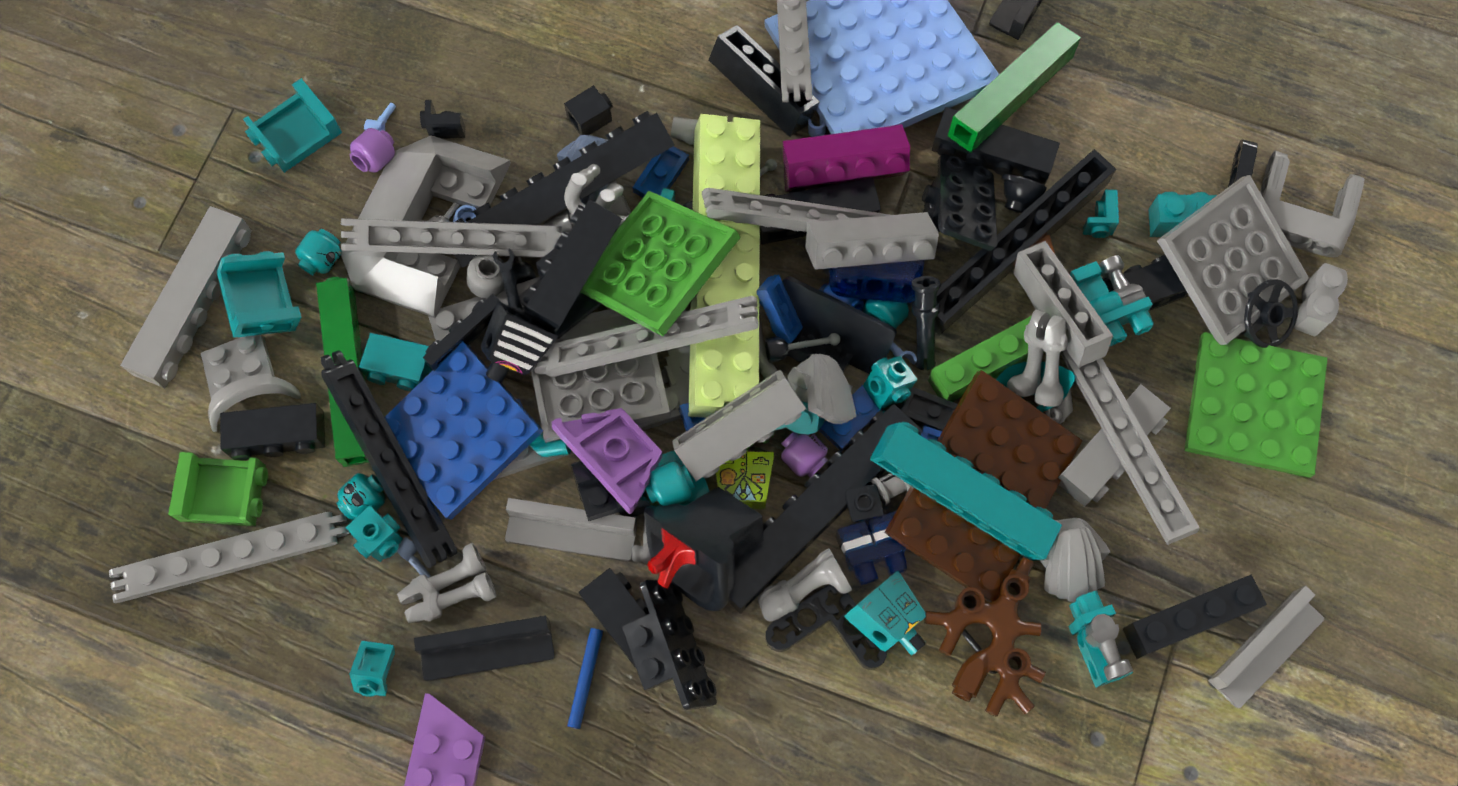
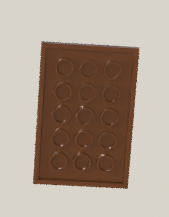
(1000, 438)

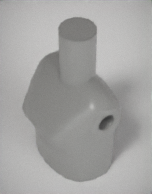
(683, 129)

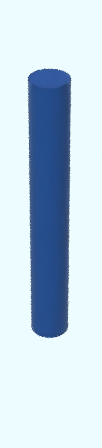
(585, 678)

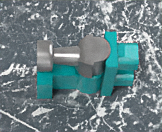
(1118, 307)
(1097, 639)

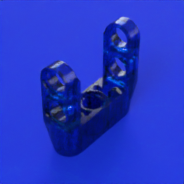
(877, 281)

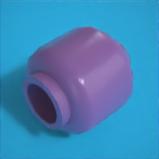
(372, 150)
(804, 454)

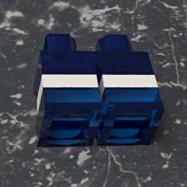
(867, 545)

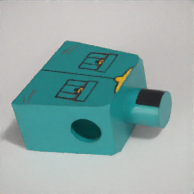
(890, 615)

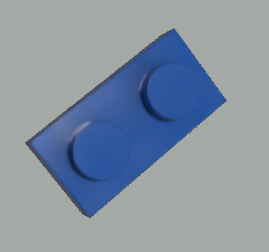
(661, 172)
(779, 308)
(841, 434)

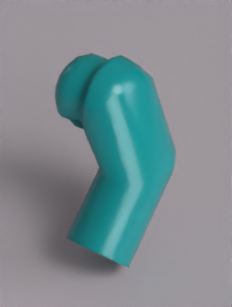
(551, 448)

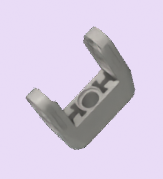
(1305, 227)

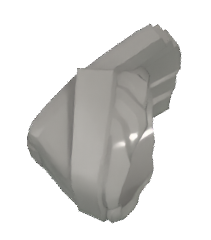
(824, 388)
(1075, 561)

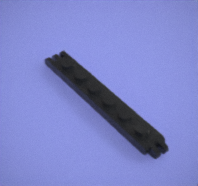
(387, 459)

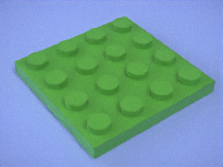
(658, 262)
(1257, 405)

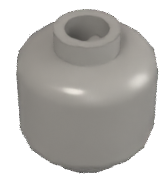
(484, 276)

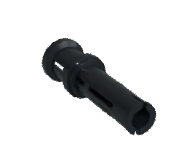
(925, 311)

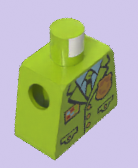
(747, 478)

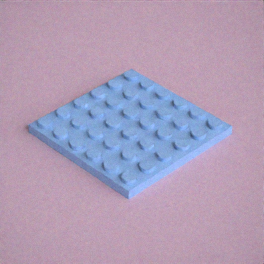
(889, 61)

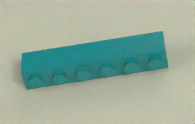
(966, 491)

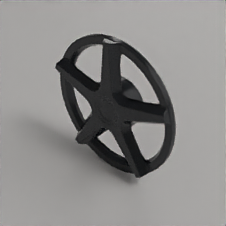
(1271, 313)

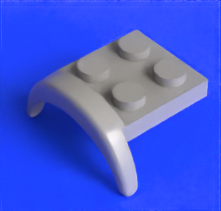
(240, 372)

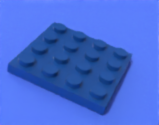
(460, 430)

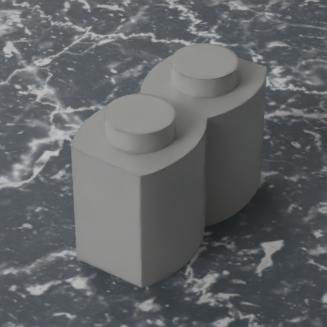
(1320, 299)

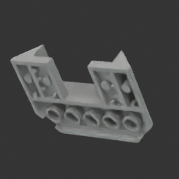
(404, 193)

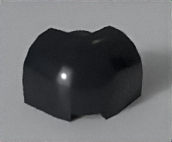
(597, 499)

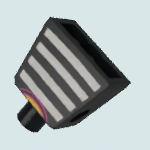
(514, 342)

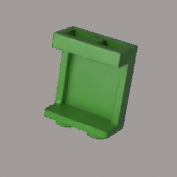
(218, 490)

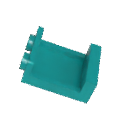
(293, 128)
(257, 294)

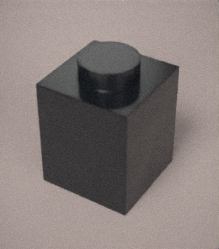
(589, 111)

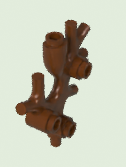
(1006, 627)

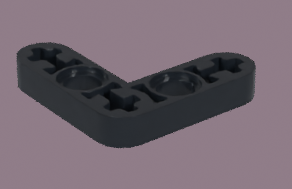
(823, 615)

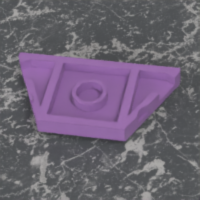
(613, 451)
(444, 748)

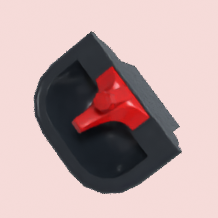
(699, 543)

